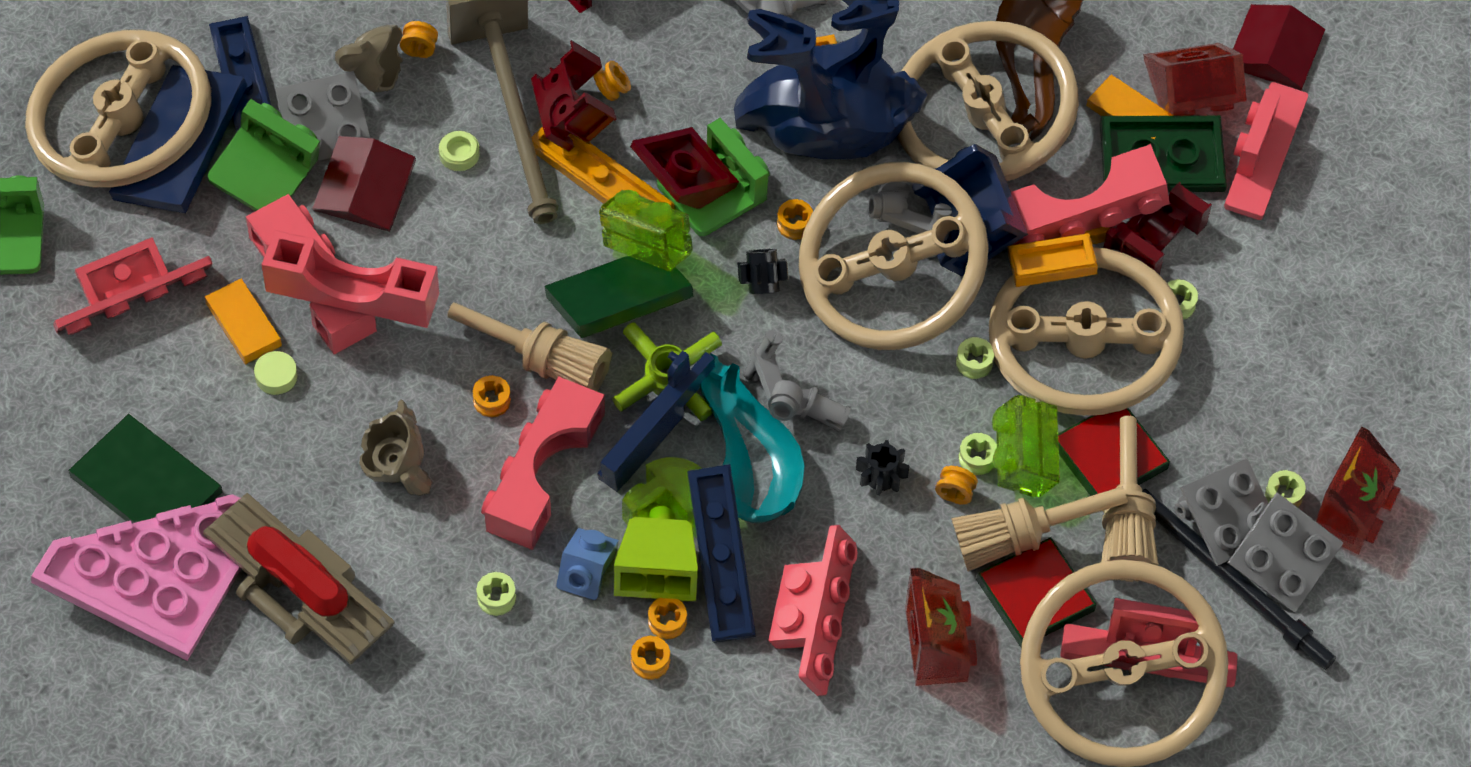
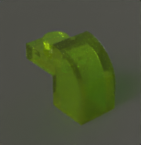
(665, 486)

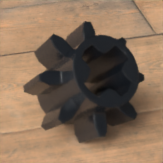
(762, 271)
(882, 478)

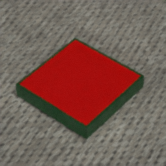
(1093, 452)
(1024, 580)

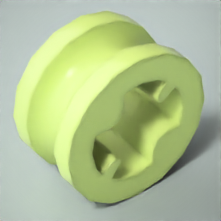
(1190, 295)
(972, 368)
(976, 464)
(1290, 480)
(506, 601)

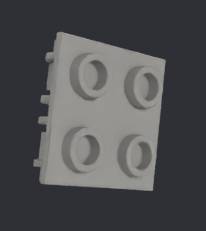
(326, 107)
(1222, 507)
(1285, 552)

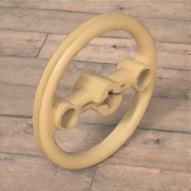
(954, 45)
(118, 108)
(909, 251)
(1085, 336)
(1213, 658)

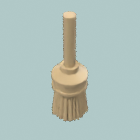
(544, 349)
(1130, 525)
(1020, 526)

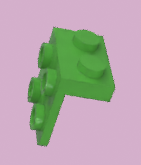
(265, 157)
(747, 169)
(20, 225)

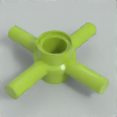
(658, 360)

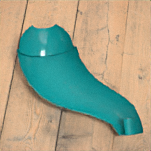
(731, 399)

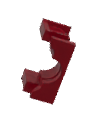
(562, 108)
(1149, 234)

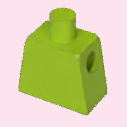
(657, 558)

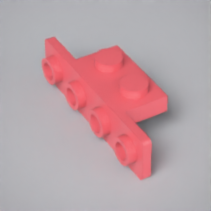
(1264, 149)
(126, 277)
(813, 607)
(1144, 626)

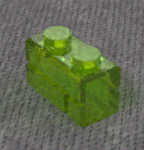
(646, 229)
(1026, 446)

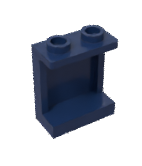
(985, 183)

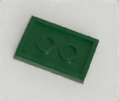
(1184, 146)
(616, 294)
(141, 474)

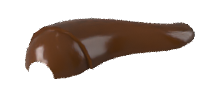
(1052, 20)

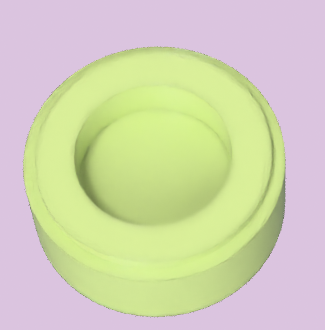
(459, 151)
(275, 372)

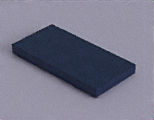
(178, 183)

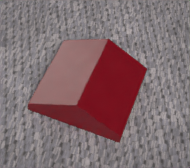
(1279, 44)
(685, 166)
(364, 182)

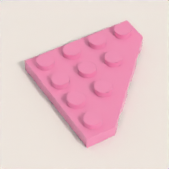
(146, 575)

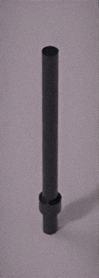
(1295, 632)

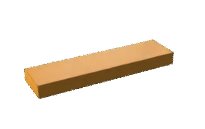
(593, 169)

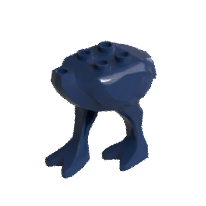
(829, 96)

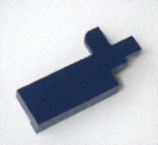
(656, 420)

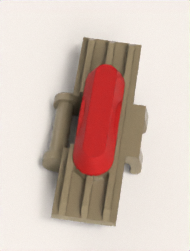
(309, 569)

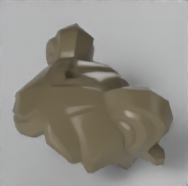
(373, 58)
(394, 438)

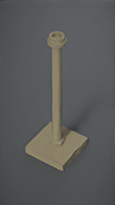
(490, 19)

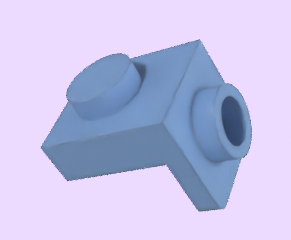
(586, 562)

